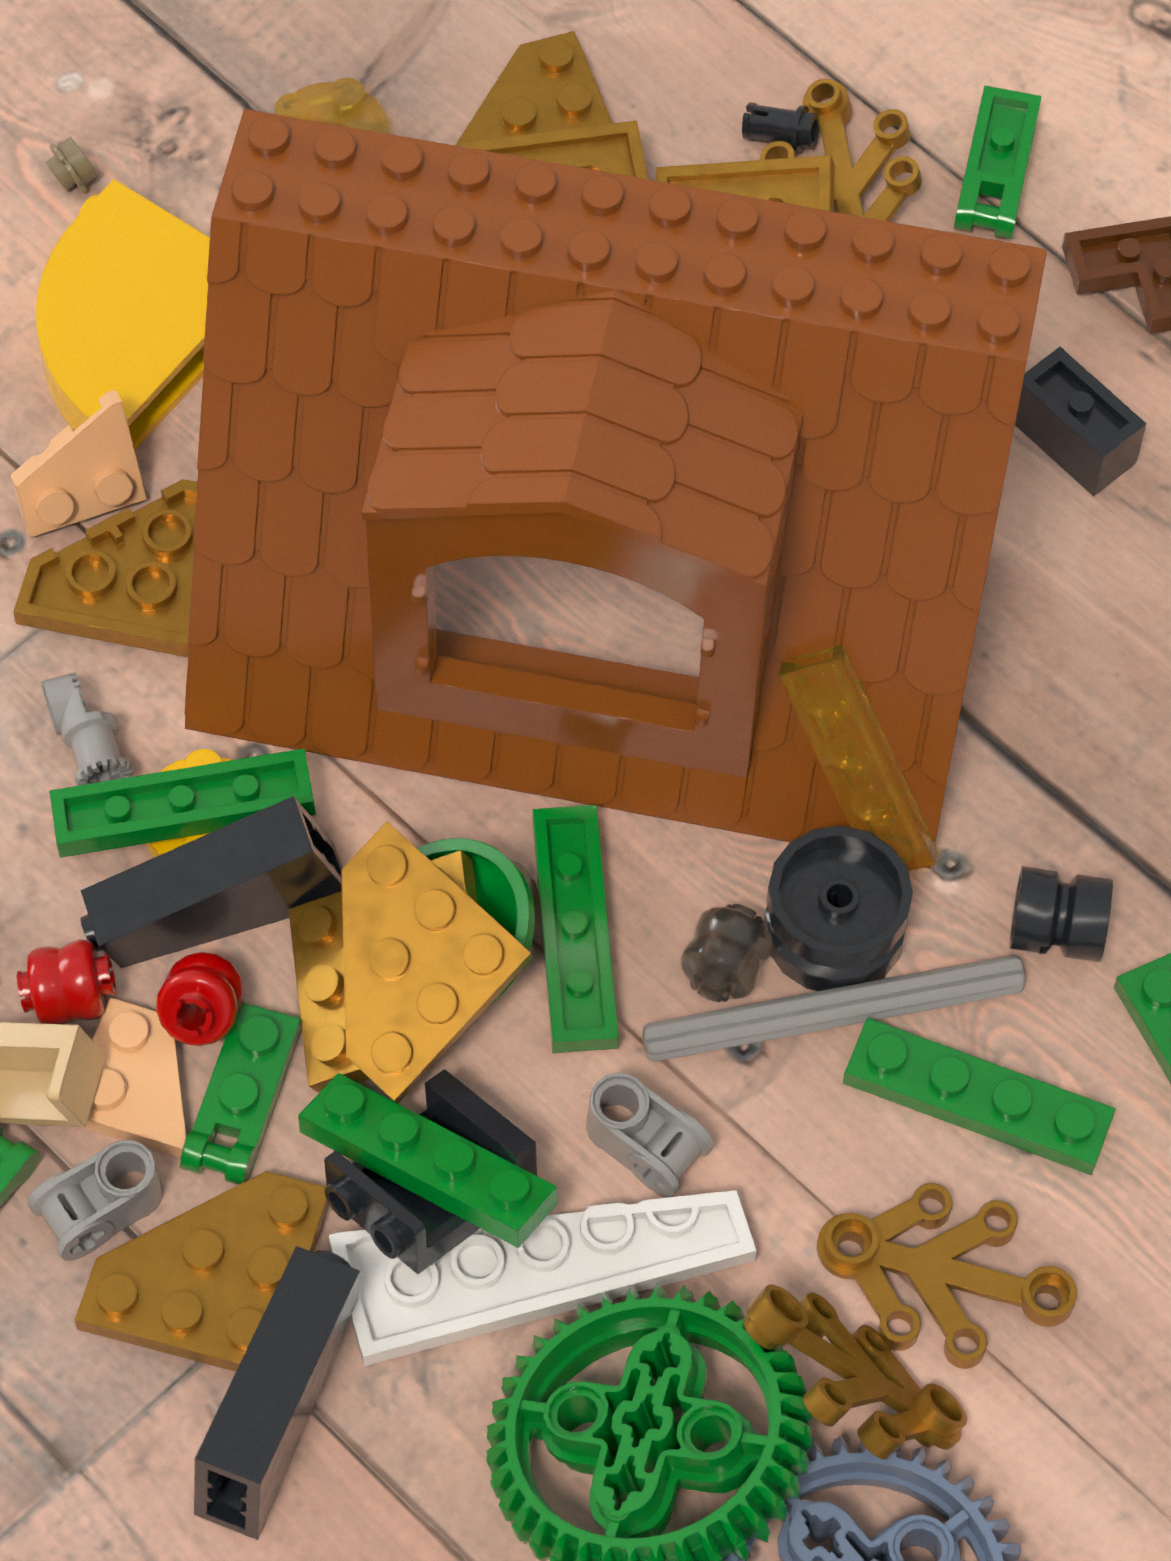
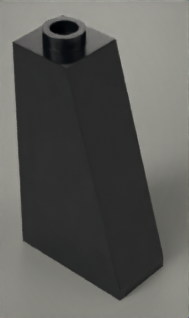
(213, 886)
(274, 1392)

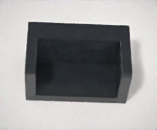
(1078, 422)

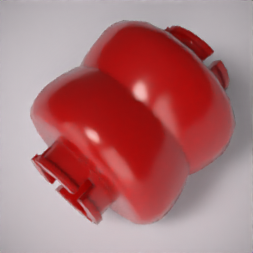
(66, 982)
(200, 999)

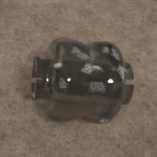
(726, 953)

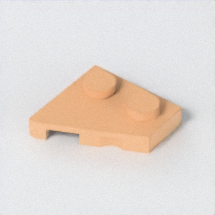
(81, 472)
(138, 1081)

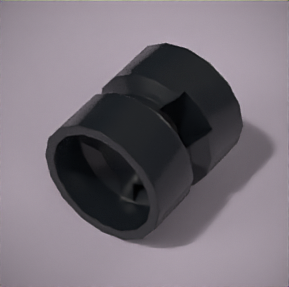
(1061, 914)

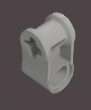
(652, 1144)
(93, 1200)

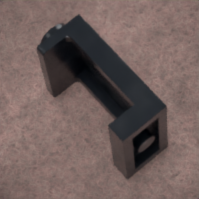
(402, 1221)

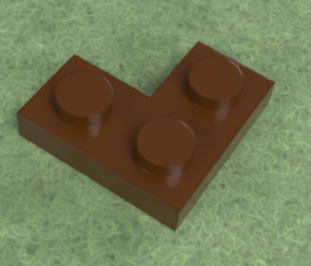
(1125, 257)

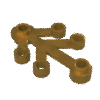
(851, 180)
(934, 1270)
(926, 1415)

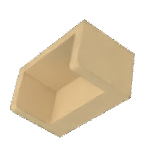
(47, 1074)

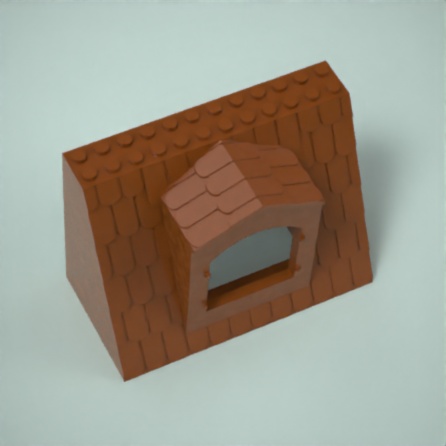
(609, 376)

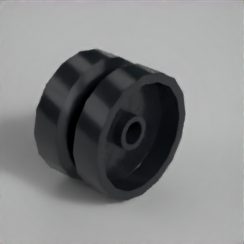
(837, 908)

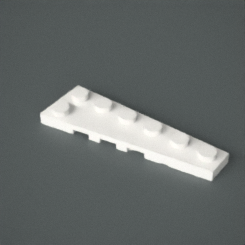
(560, 1265)

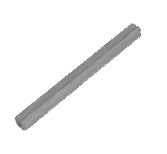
(833, 1008)

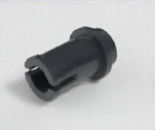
(774, 124)

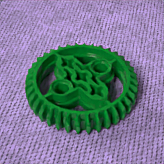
(645, 1433)

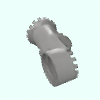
(86, 733)

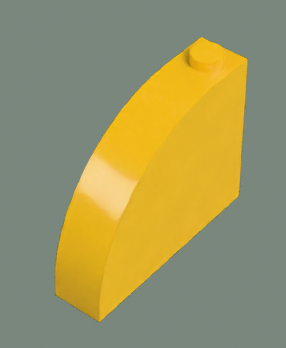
(123, 310)

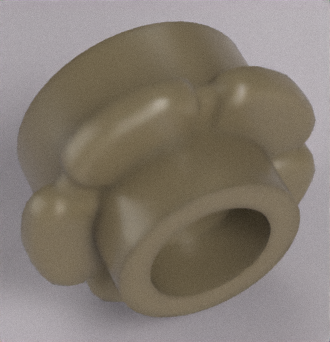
(71, 165)

